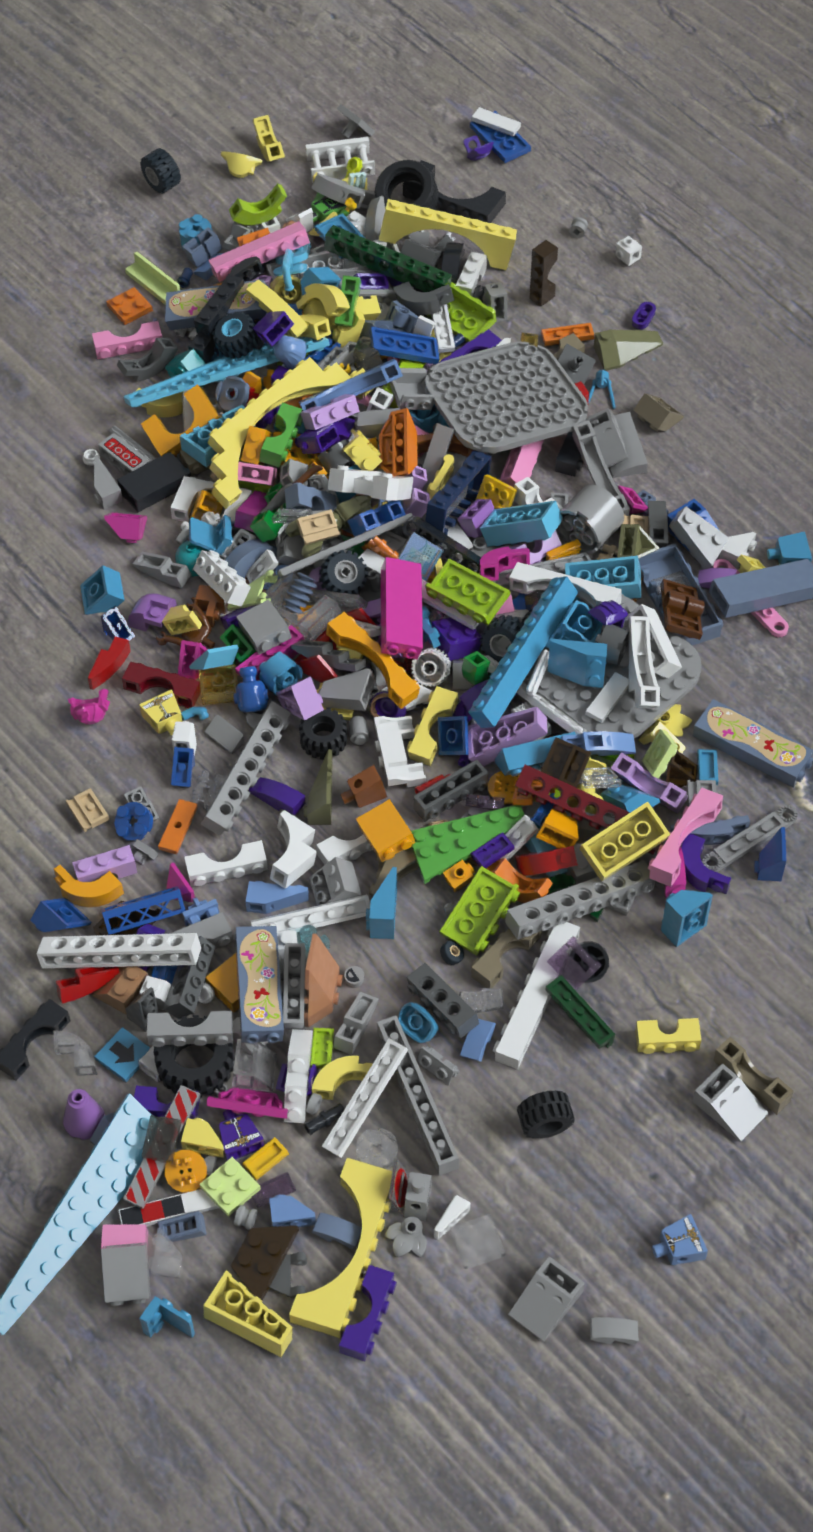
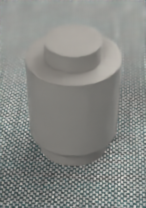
(358, 730)

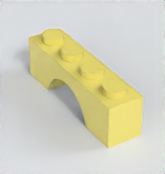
(441, 704)

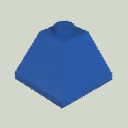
(453, 735)
(772, 858)
(58, 915)

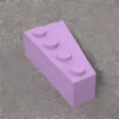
(509, 731)

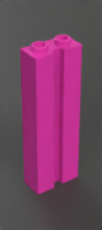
(401, 608)

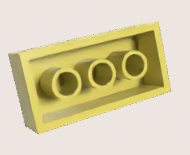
(624, 841)

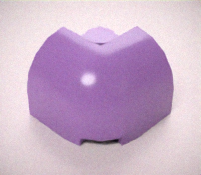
(150, 611)

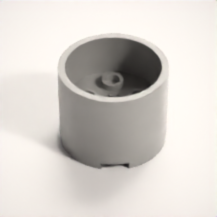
(590, 518)

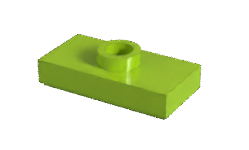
(322, 1047)

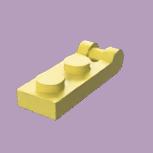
(441, 476)

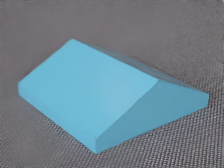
(215, 658)

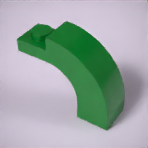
(475, 668)

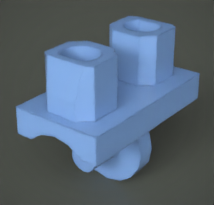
(200, 911)

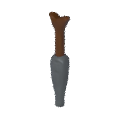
(279, 499)

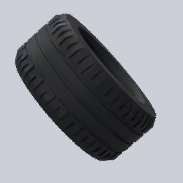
(406, 171)

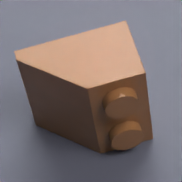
(122, 988)

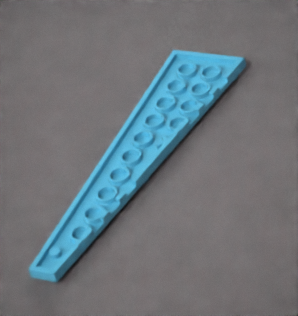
(214, 371)
(82, 1208)

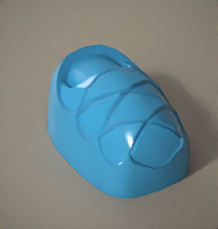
(417, 1022)

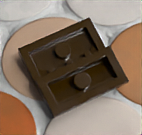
(566, 762)

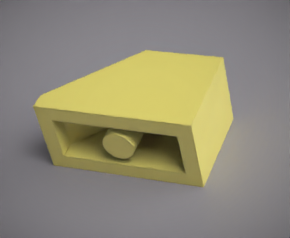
(201, 1138)

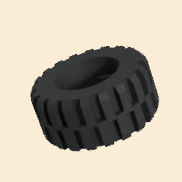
(200, 1079)

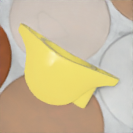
(240, 164)

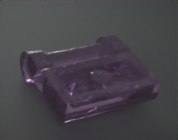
(569, 968)

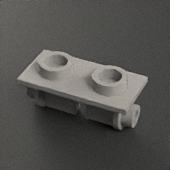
(433, 1062)

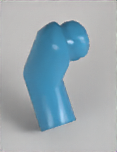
(193, 711)

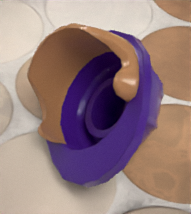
(383, 706)

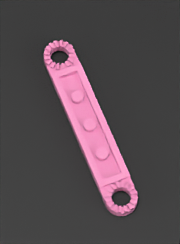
(767, 617)

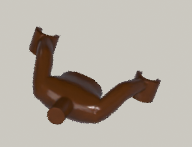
(200, 635)

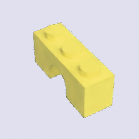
(651, 1039)

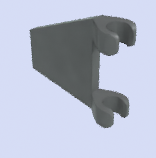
(282, 1280)

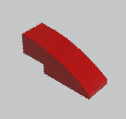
(109, 662)
(86, 981)

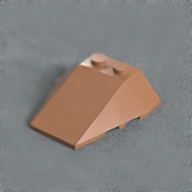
(321, 982)

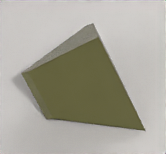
(635, 542)

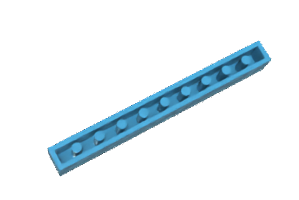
(523, 652)

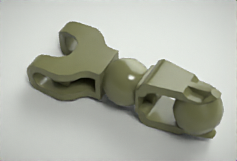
(342, 513)

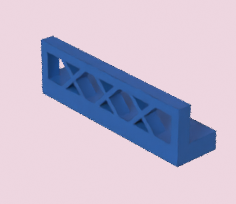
(139, 903)

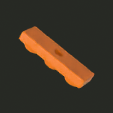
(178, 826)

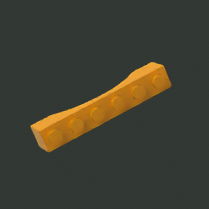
(348, 634)

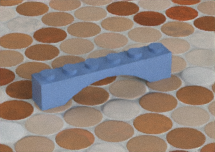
(356, 385)

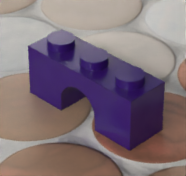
(149, 1097)

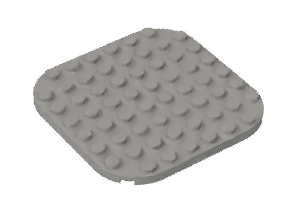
(506, 397)
(625, 718)

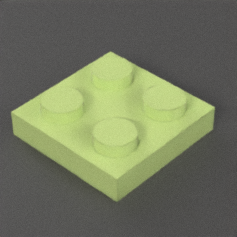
(659, 753)
(230, 1186)

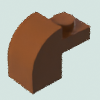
(211, 603)

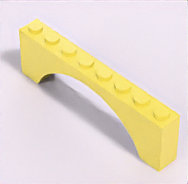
(406, 218)
(330, 1305)

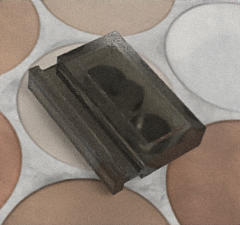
(161, 1138)

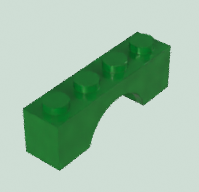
(262, 523)

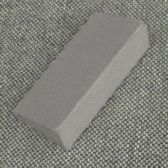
(225, 734)

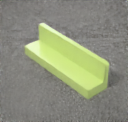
(151, 278)

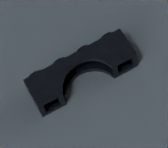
(49, 1018)

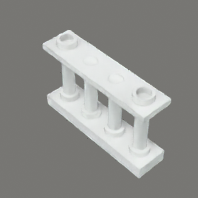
(339, 148)

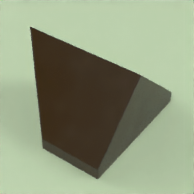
(680, 770)

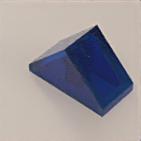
(115, 625)

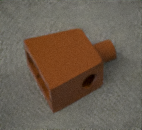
(365, 788)

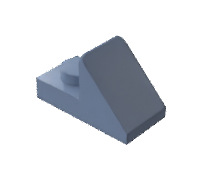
(385, 324)

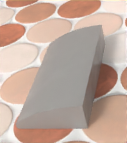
(636, 459)

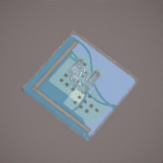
(421, 551)

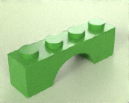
(275, 448)

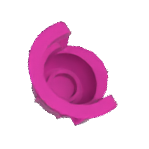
(90, 710)

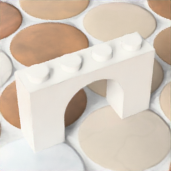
(187, 494)

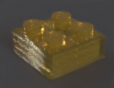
(218, 684)

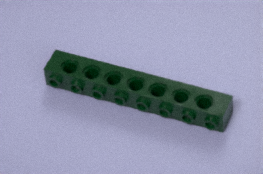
(385, 260)

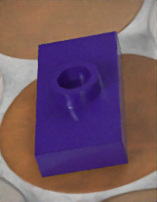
(492, 850)

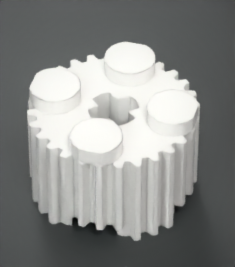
(441, 664)

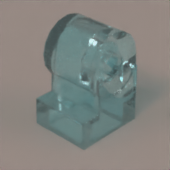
(306, 936)

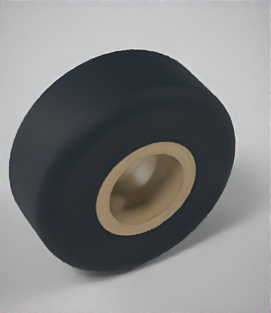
(447, 955)

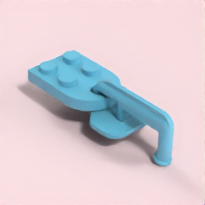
(291, 264)

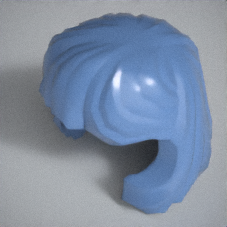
(290, 351)

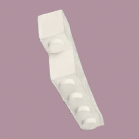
(641, 669)

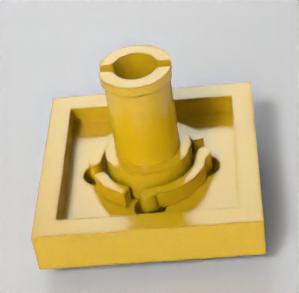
(505, 493)

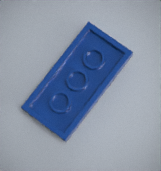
(504, 145)
(405, 345)

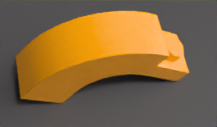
(88, 893)

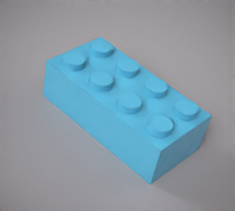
(521, 523)
(614, 572)

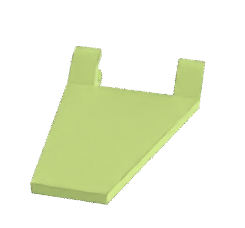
(255, 594)

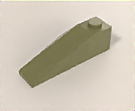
(620, 346)
(320, 798)

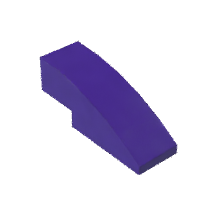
(278, 795)

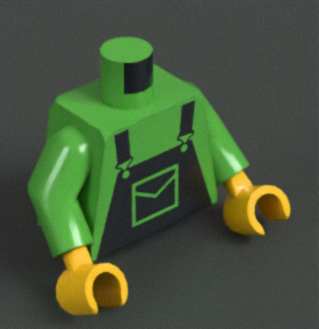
(324, 206)

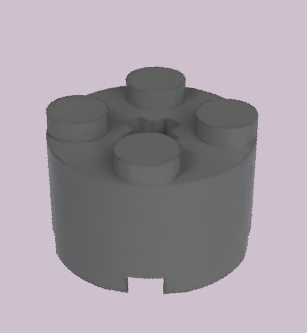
(335, 456)
(616, 640)

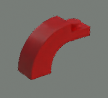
(546, 861)

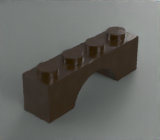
(542, 260)

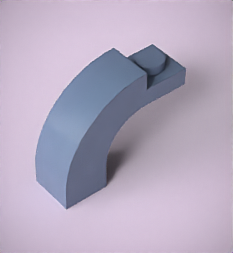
(247, 554)

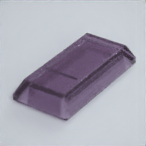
(276, 1186)

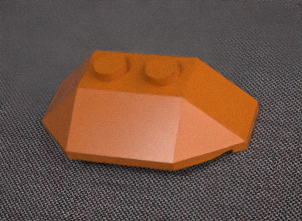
(398, 444)

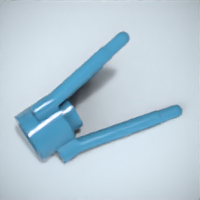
(602, 380)

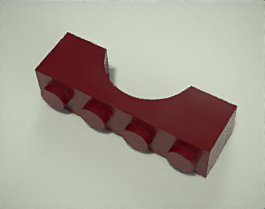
(141, 678)

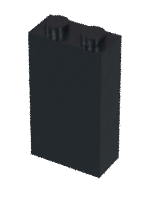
(153, 481)

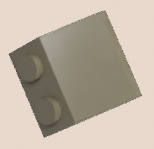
(657, 412)

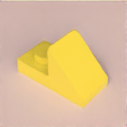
(749, 564)

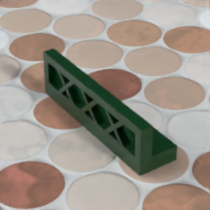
(580, 1012)

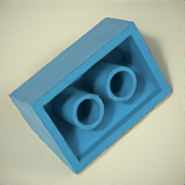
(685, 915)

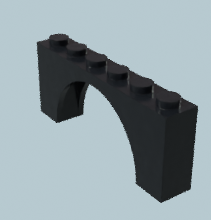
(481, 207)

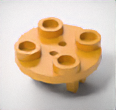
(497, 786)
(188, 1180)

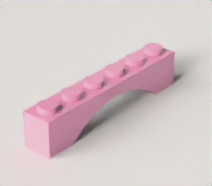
(702, 810)

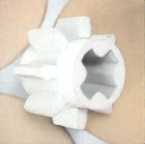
(211, 518)

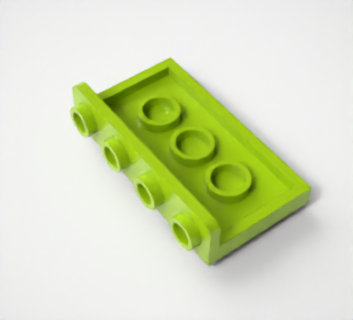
(468, 314)
(467, 592)
(480, 911)

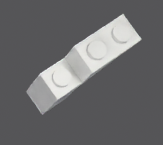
(299, 855)
(297, 1075)

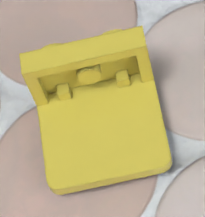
(362, 453)

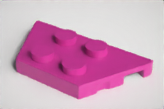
(249, 1101)

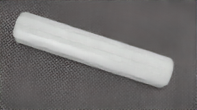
(538, 673)

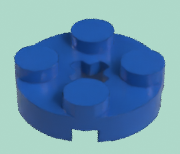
(125, 815)

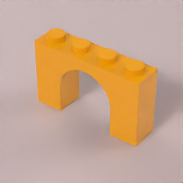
(169, 442)

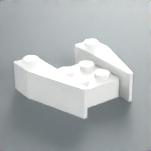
(370, 483)

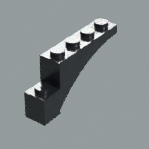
(212, 312)

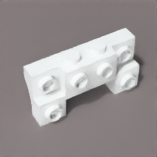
(392, 753)

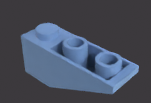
(270, 897)

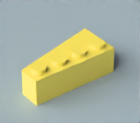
(369, 308)
(247, 1316)

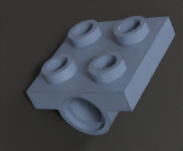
(402, 318)

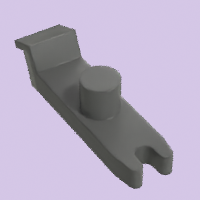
(442, 243)

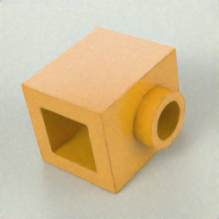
(458, 882)

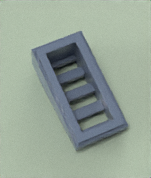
(181, 1220)

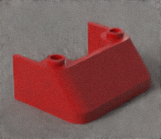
(316, 665)

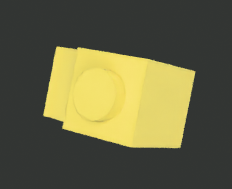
(344, 334)
(181, 620)

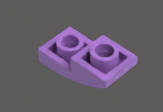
(707, 575)

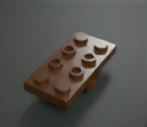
(681, 609)

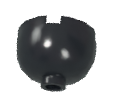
(598, 953)

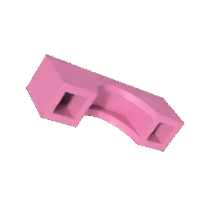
(109, 345)

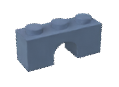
(304, 497)

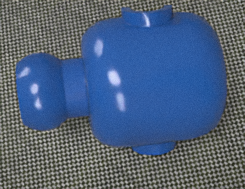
(250, 694)

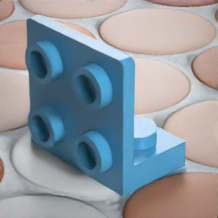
(161, 1310)

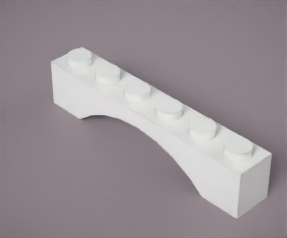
(531, 578)

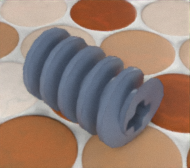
(299, 593)

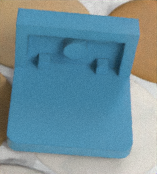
(209, 536)

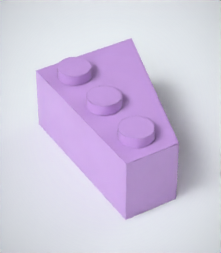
(301, 699)

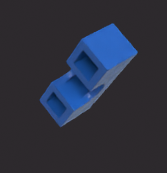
(374, 518)

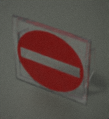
(398, 1188)

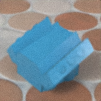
(577, 625)

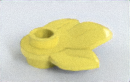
(675, 720)

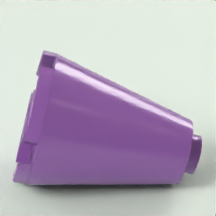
(82, 1115)

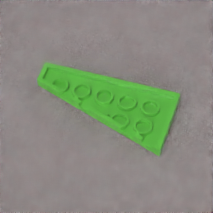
(452, 841)

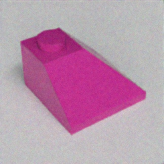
(127, 525)

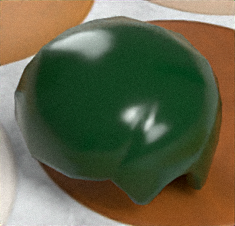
(561, 882)

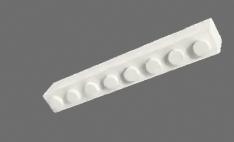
(533, 1000)

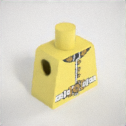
(161, 712)

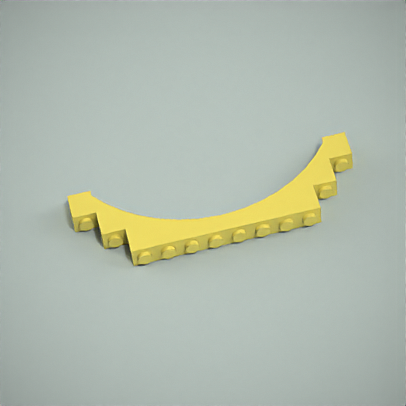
(229, 439)

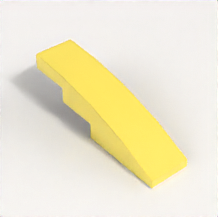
(271, 302)

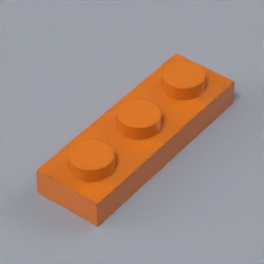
(552, 335)

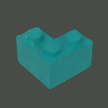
(184, 362)

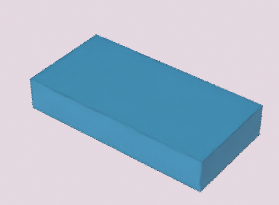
(707, 765)

